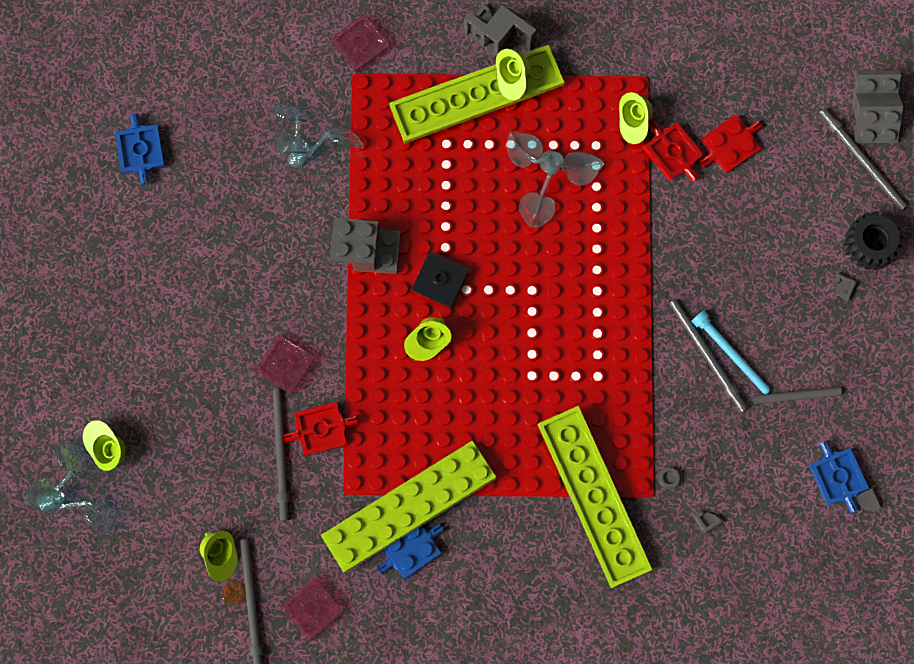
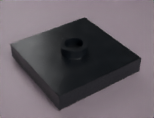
(440, 280)

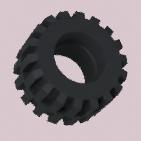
(885, 228)

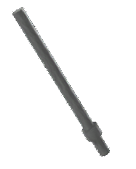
(836, 127)
(731, 391)
(282, 497)
(256, 650)

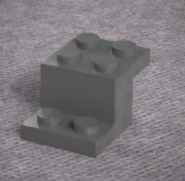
(500, 30)
(877, 106)
(365, 246)

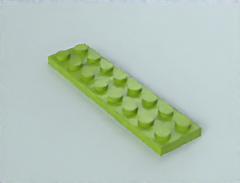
(470, 97)
(594, 497)
(408, 507)

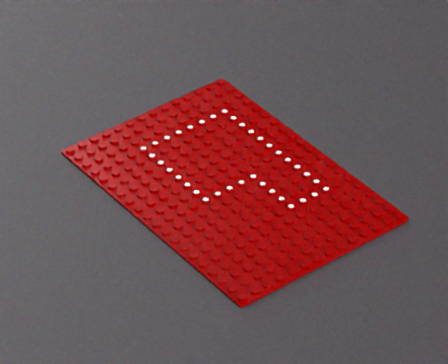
(543, 313)

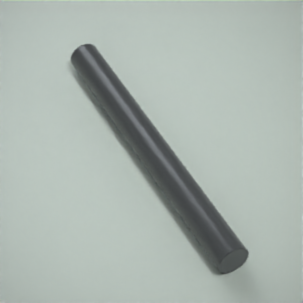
(797, 395)

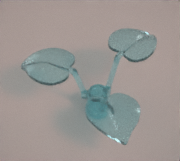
(526, 148)
(300, 150)
(50, 499)

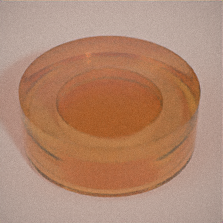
(233, 593)

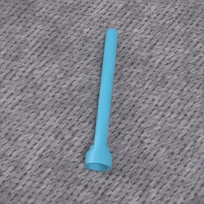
(702, 320)

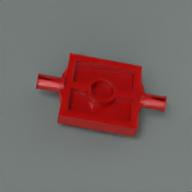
(730, 144)
(673, 151)
(320, 429)

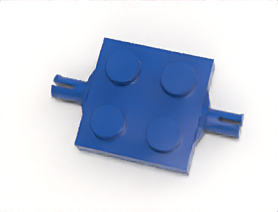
(139, 149)
(838, 476)
(412, 552)

